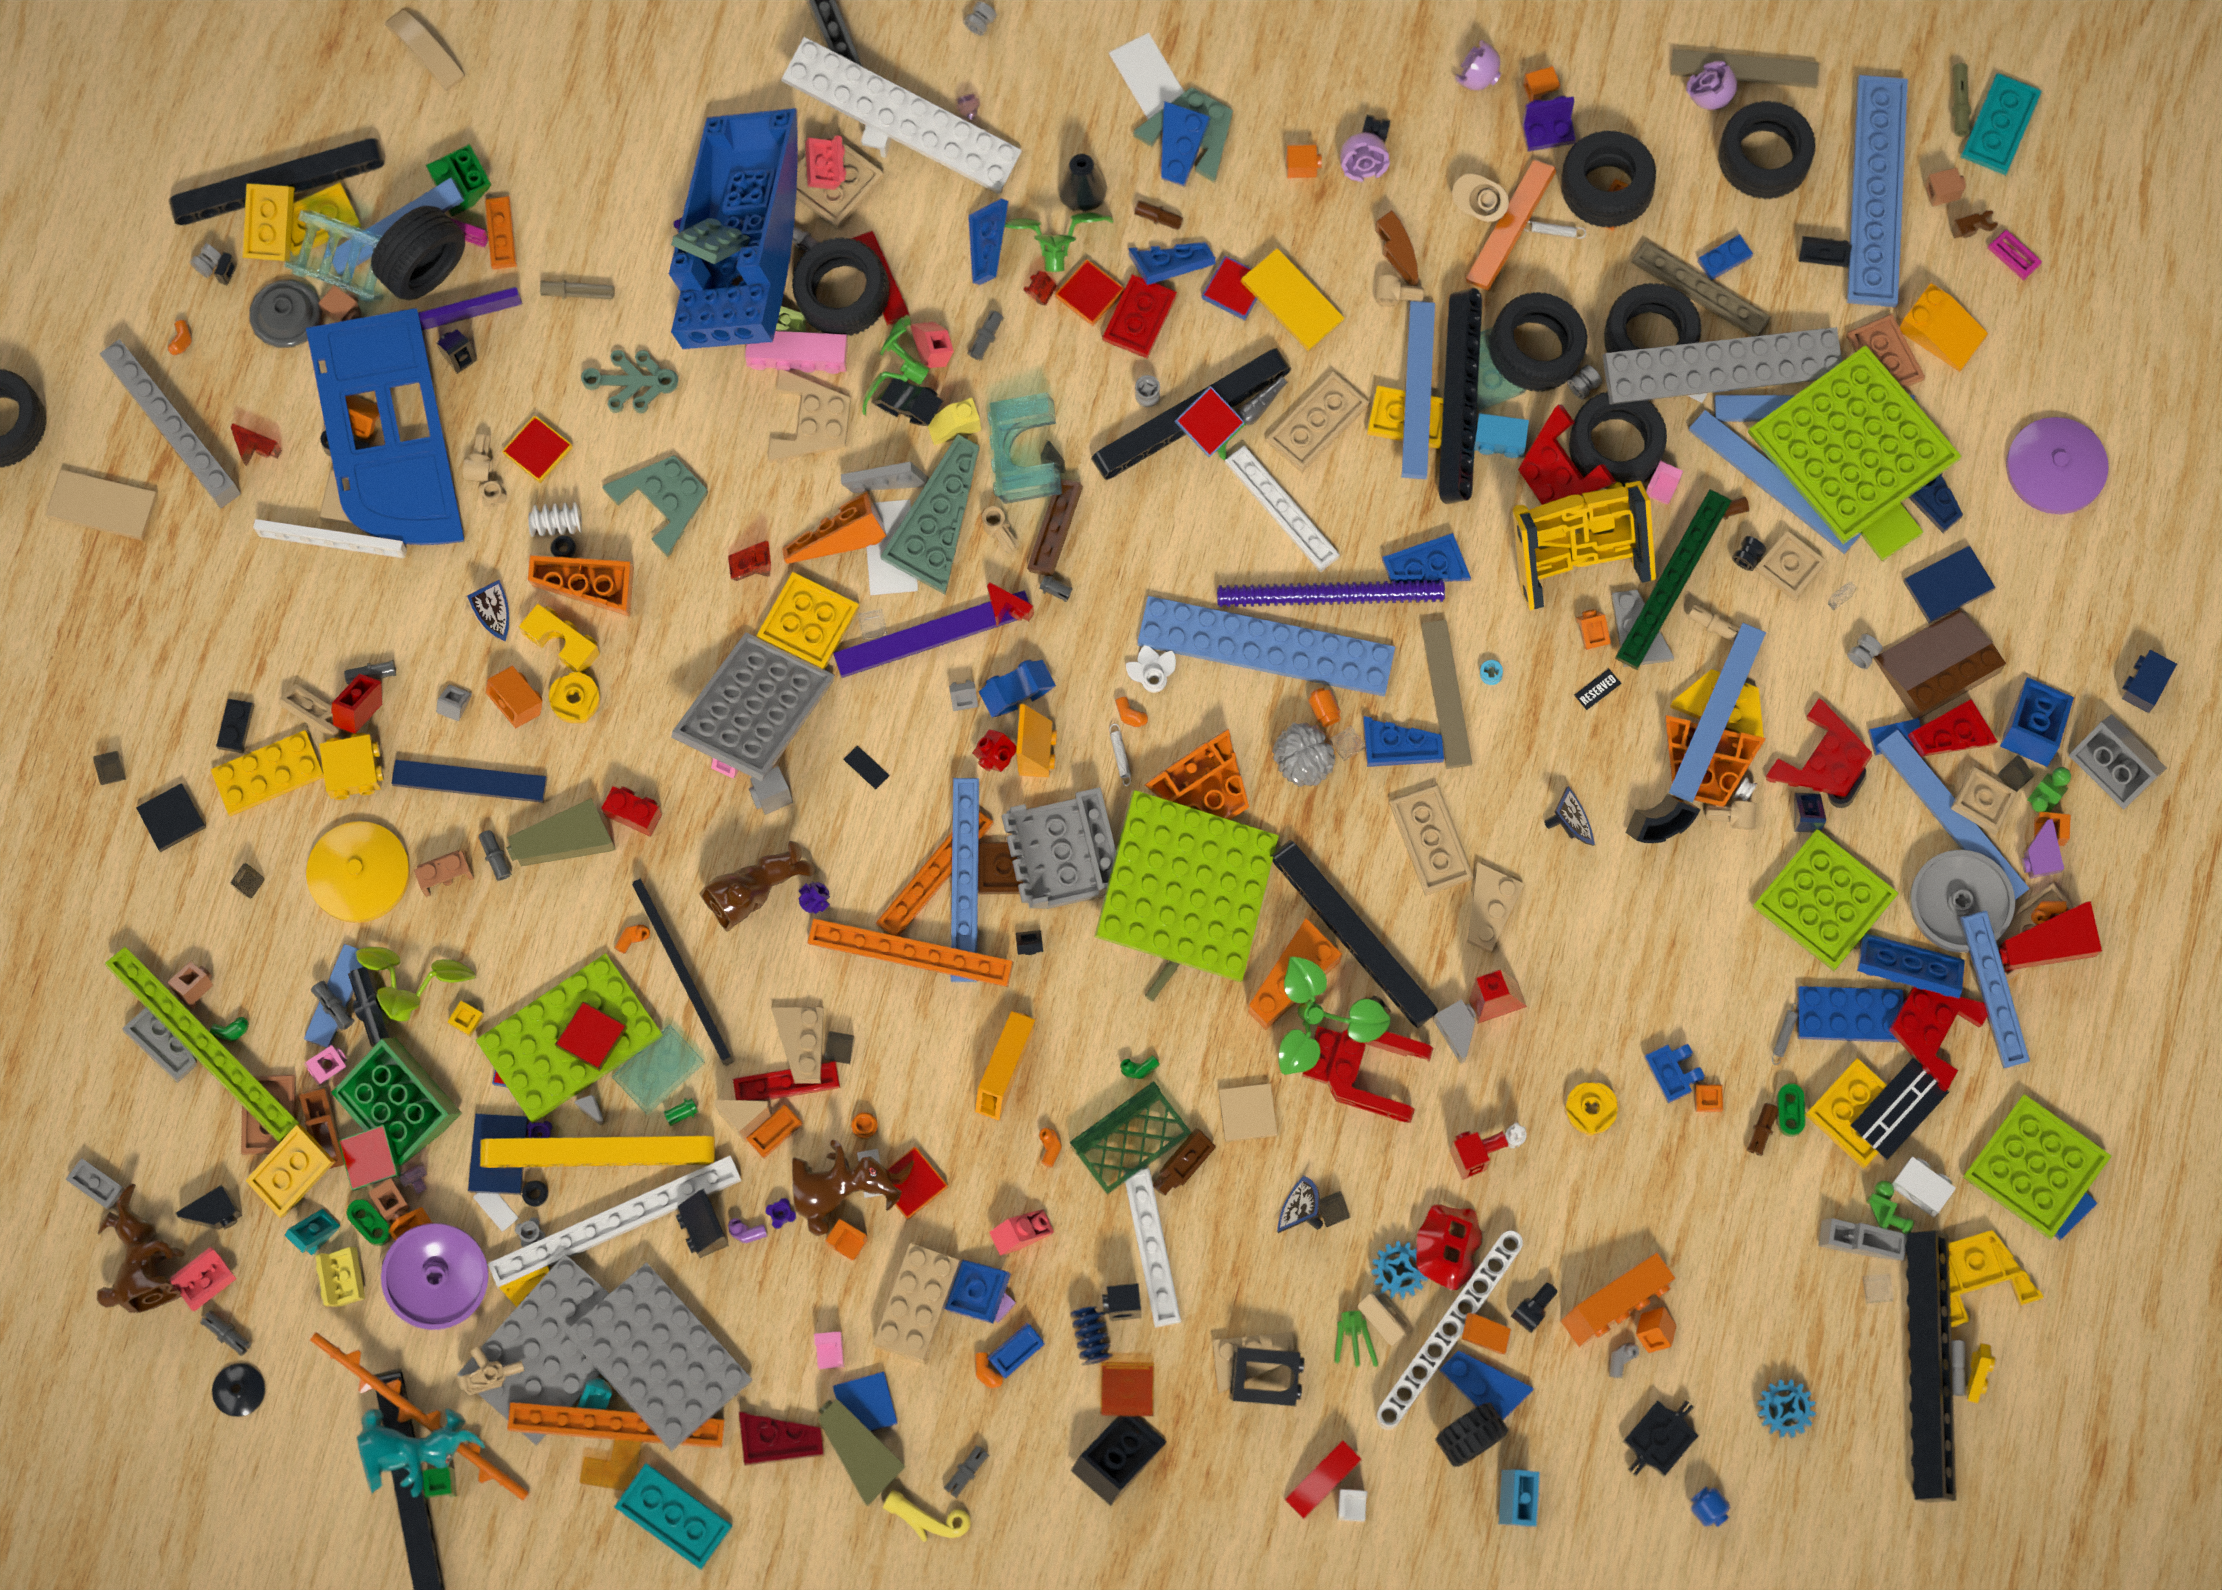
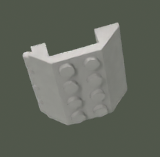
(1061, 850)

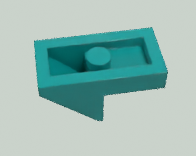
(312, 1232)

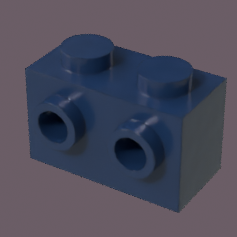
(2149, 680)

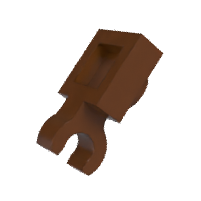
(1969, 225)

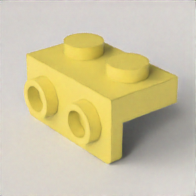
(340, 1277)

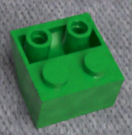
(466, 171)

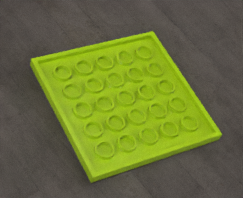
(1854, 444)
(1186, 886)

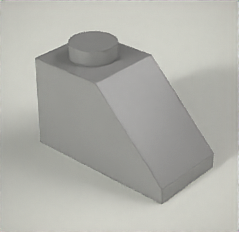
(1457, 1026)

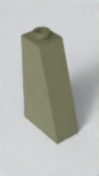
(561, 837)
(860, 1452)

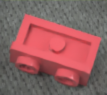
(825, 163)
(202, 1278)

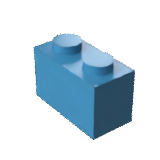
(1501, 435)
(1519, 1498)

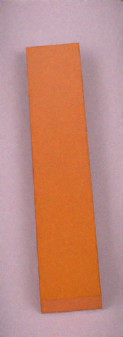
(1511, 225)
(924, 885)

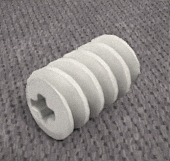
(555, 519)

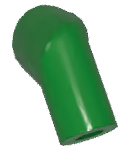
(232, 1031)
(1138, 1070)

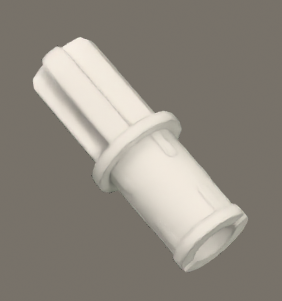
(1515, 1135)

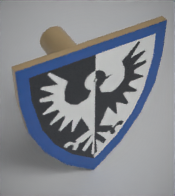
(490, 609)

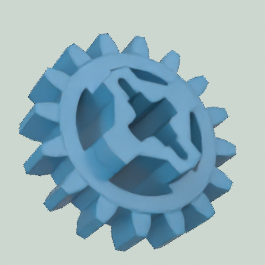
(1388, 1265)
(1795, 1414)

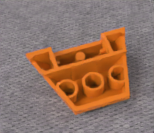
(1727, 765)
(1204, 779)

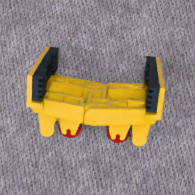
(1593, 511)

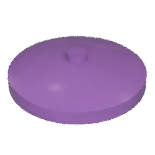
(2057, 465)
(434, 1276)

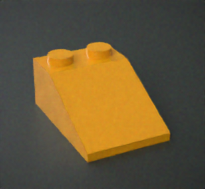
(1943, 327)
(1035, 743)

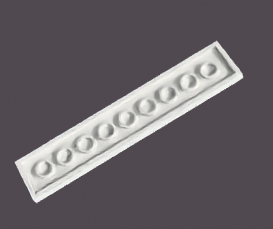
(901, 115)

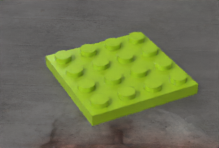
(1825, 900)
(2037, 1166)

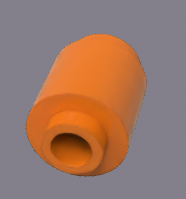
(1325, 707)

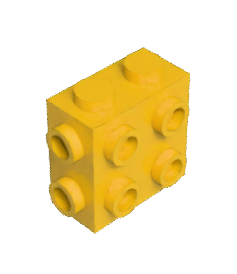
(351, 766)

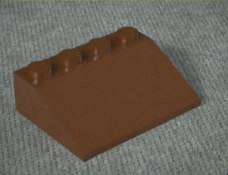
(1940, 664)

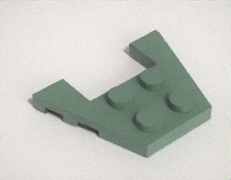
(1215, 134)
(670, 489)

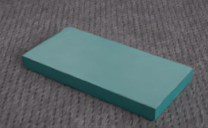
(2001, 124)
(673, 1516)

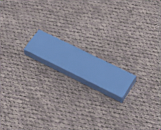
(323, 1027)

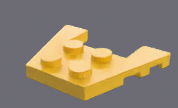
(1980, 1263)

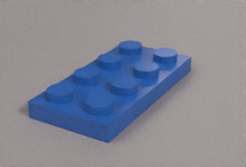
(1911, 965)
(1847, 1013)

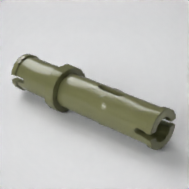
(1961, 108)

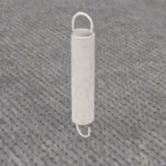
(1555, 229)
(1120, 754)

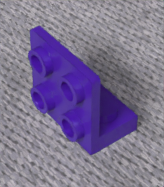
(1548, 123)

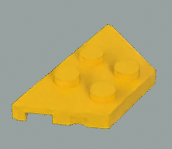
(1745, 715)

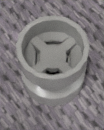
(979, 19)
(206, 260)
(1584, 381)
(1147, 385)
(1864, 651)

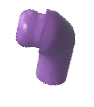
(744, 1233)

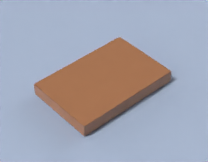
(1890, 348)
(254, 1137)

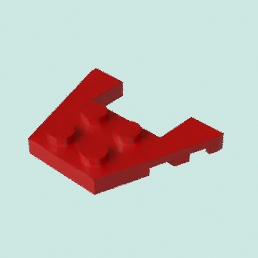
(1550, 469)
(1834, 762)
(1924, 1024)

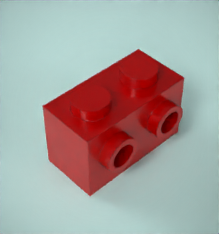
(357, 703)
(631, 810)

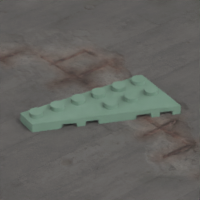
(931, 530)

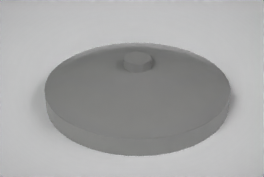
(1958, 886)

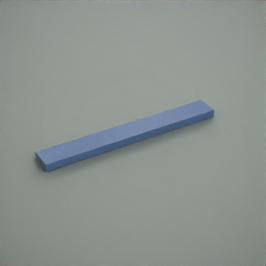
(1418, 390)
(1749, 407)
(1762, 473)
(1717, 713)
(1939, 801)
(965, 867)

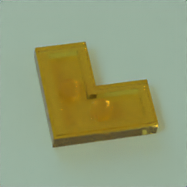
(617, 1472)

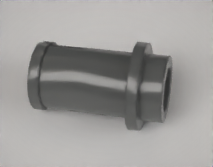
(1055, 588)

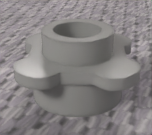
(531, 1225)

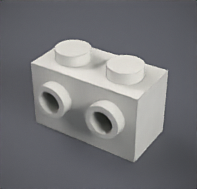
(1923, 1186)

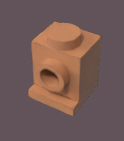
(191, 983)
(384, 1194)

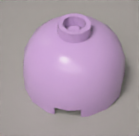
(1480, 67)
(1713, 86)
(1364, 156)

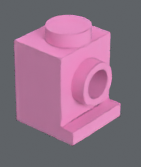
(315, 1067)

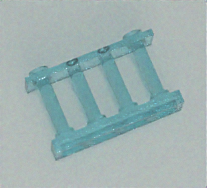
(337, 230)

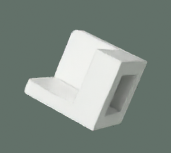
(876, 140)
(1352, 1505)

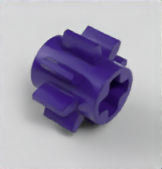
(814, 897)

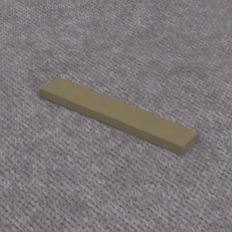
(1749, 68)
(1701, 289)
(1446, 694)

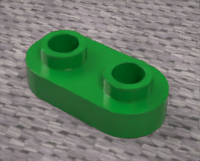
(1791, 1110)
(369, 1223)

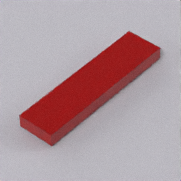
(896, 306)
(781, 1084)

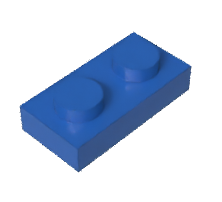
(1725, 257)

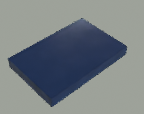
(1949, 584)
(496, 1180)

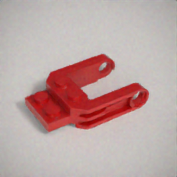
(1340, 1065)

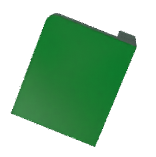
(439, 1482)

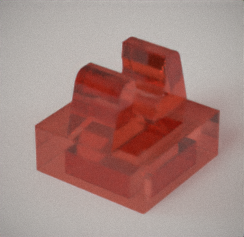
(1040, 288)

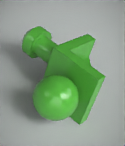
(2050, 790)
(1884, 1208)

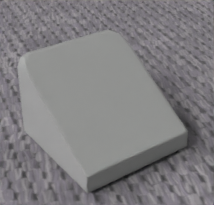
(453, 702)
(591, 1108)

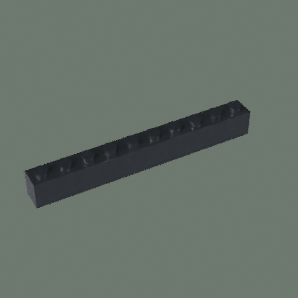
(1931, 1367)

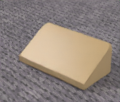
(1385, 1317)

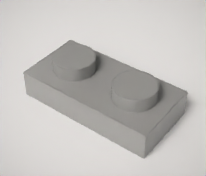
(95, 1184)

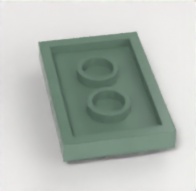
(710, 240)

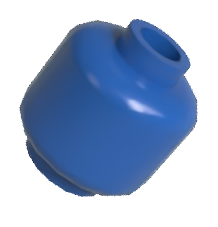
(1710, 1507)

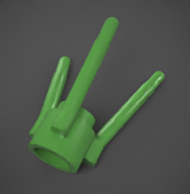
(1352, 1324)

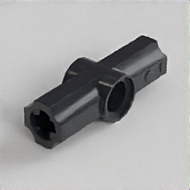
(367, 1005)

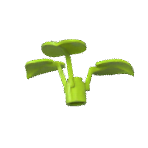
(400, 1003)

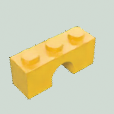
(544, 625)

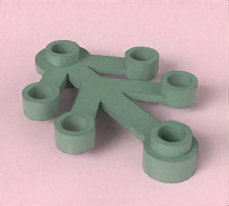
(633, 381)

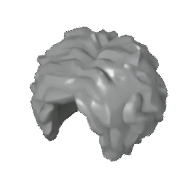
(1303, 754)

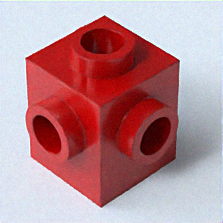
(994, 751)

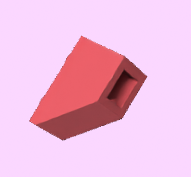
(932, 344)
(1021, 1231)

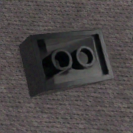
(1118, 1457)

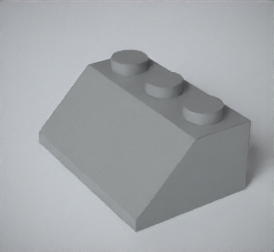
(2117, 761)

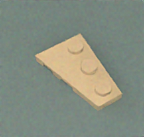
(1491, 906)
(802, 1040)
(1224, 1349)

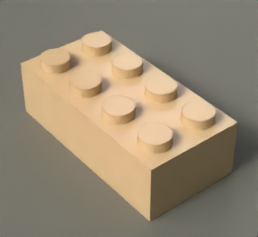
(917, 1303)

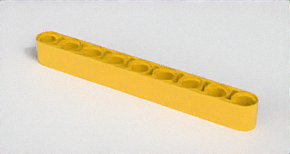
(597, 1151)

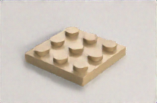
(839, 204)

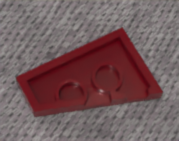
(777, 1440)

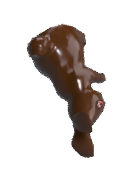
(748, 888)
(822, 1192)
(137, 1281)

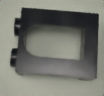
(1244, 1354)

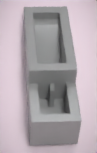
(1862, 1239)

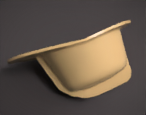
(1480, 197)

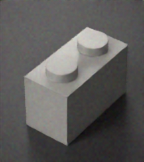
(771, 792)

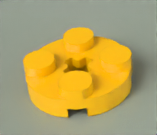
(579, 711)
(1591, 1093)

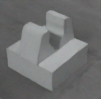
(963, 695)

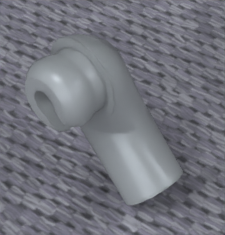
(1620, 1357)

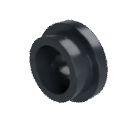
(563, 541)
(529, 1188)

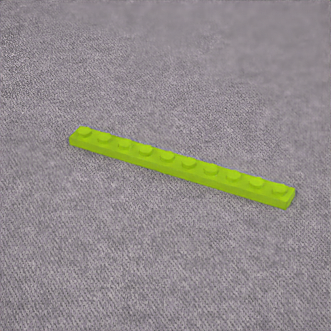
(201, 1044)

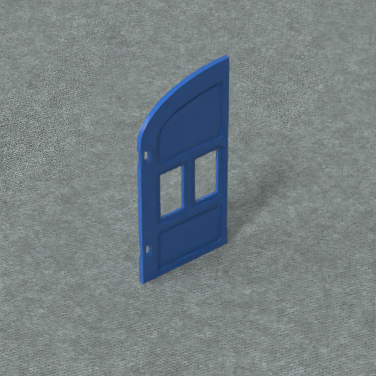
(397, 487)

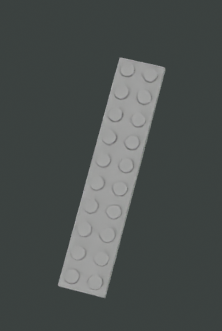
(1720, 365)

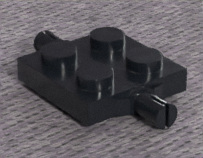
(1660, 1438)

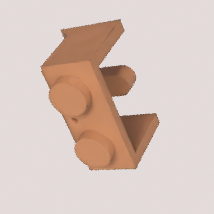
(442, 871)

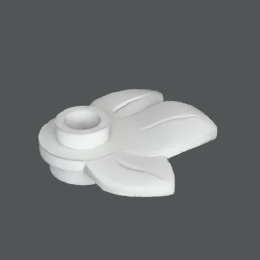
(1150, 666)

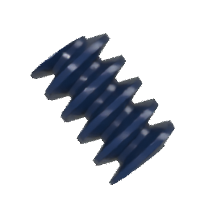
(1091, 1336)

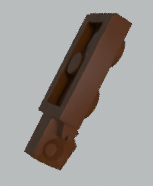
(1184, 1162)

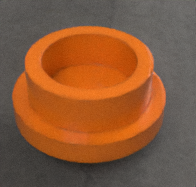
(864, 1125)

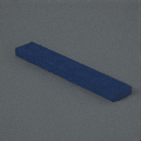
(469, 781)

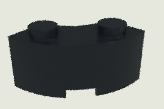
(908, 400)
(1663, 821)

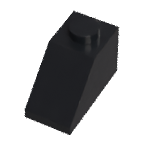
(456, 350)
(212, 1210)

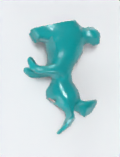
(387, 1449)

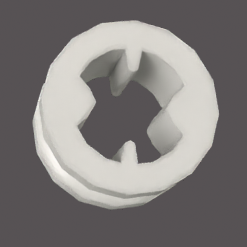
(1745, 789)

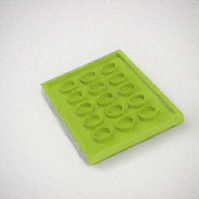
(525, 1048)

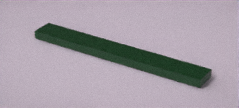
(1673, 579)

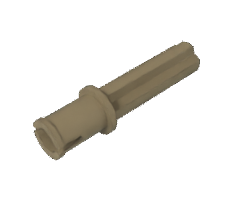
(578, 290)

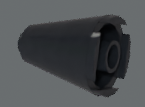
(1082, 184)

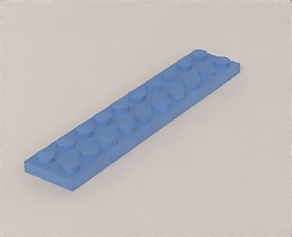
(1877, 191)
(1266, 646)

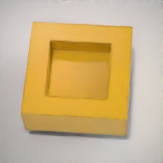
(465, 1018)

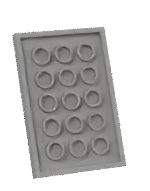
(753, 706)
(538, 1338)
(658, 1357)

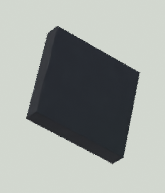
(171, 817)

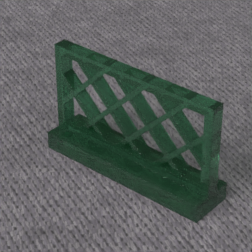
(1117, 1119)

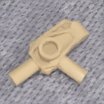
(489, 1375)

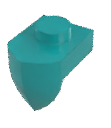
(595, 1394)

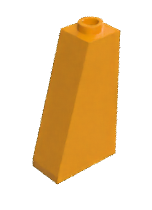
(1004, 1065)

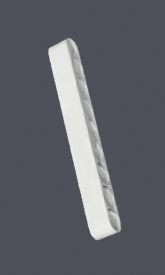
(1440, 1339)

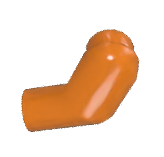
(1130, 716)
(631, 935)
(985, 1374)

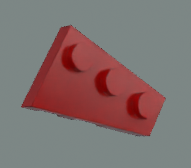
(1953, 731)

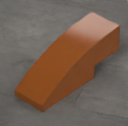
(1398, 247)
(321, 1122)

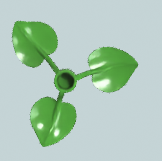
(1054, 254)
(911, 367)
(1301, 983)

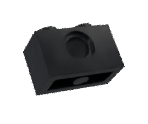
(1122, 1302)

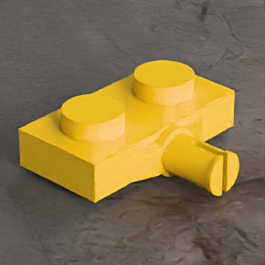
(1981, 1364)

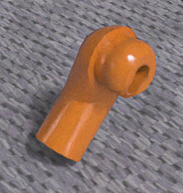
(182, 339)
(2046, 909)
(1052, 1145)

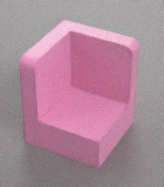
(1664, 482)
(829, 1350)

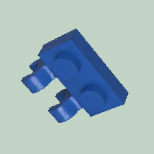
(1668, 1073)

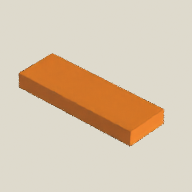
(500, 232)

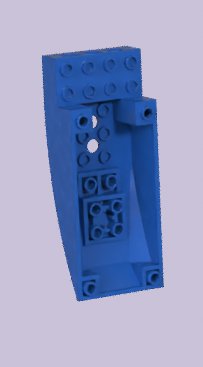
(750, 184)

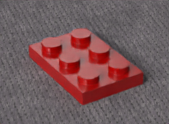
(1139, 316)

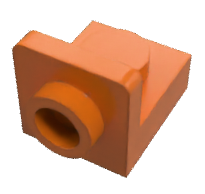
(1593, 629)

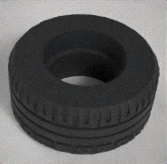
(1610, 150)

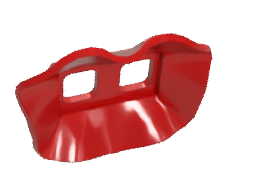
(1433, 1238)

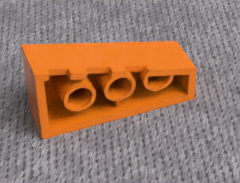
(591, 581)
(1271, 998)
(1618, 1299)

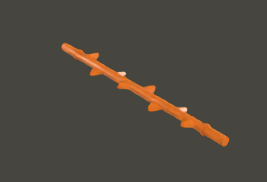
(408, 1411)

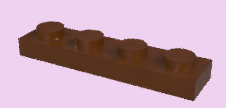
(1055, 529)

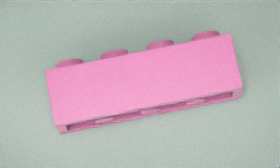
(801, 352)

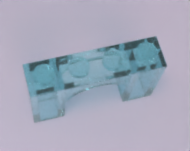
(1007, 421)

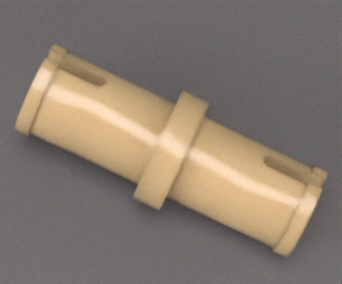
(1713, 623)

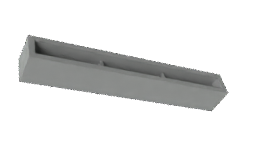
(170, 424)

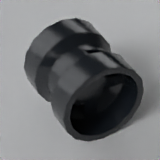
(1377, 127)
(1749, 553)

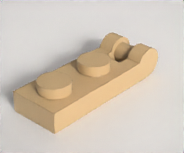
(310, 710)

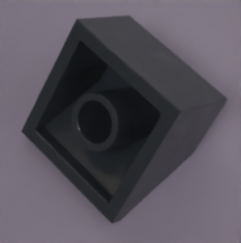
(702, 1225)

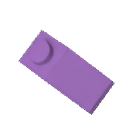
(2043, 853)

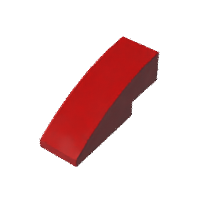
(1323, 1479)

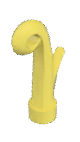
(919, 1519)

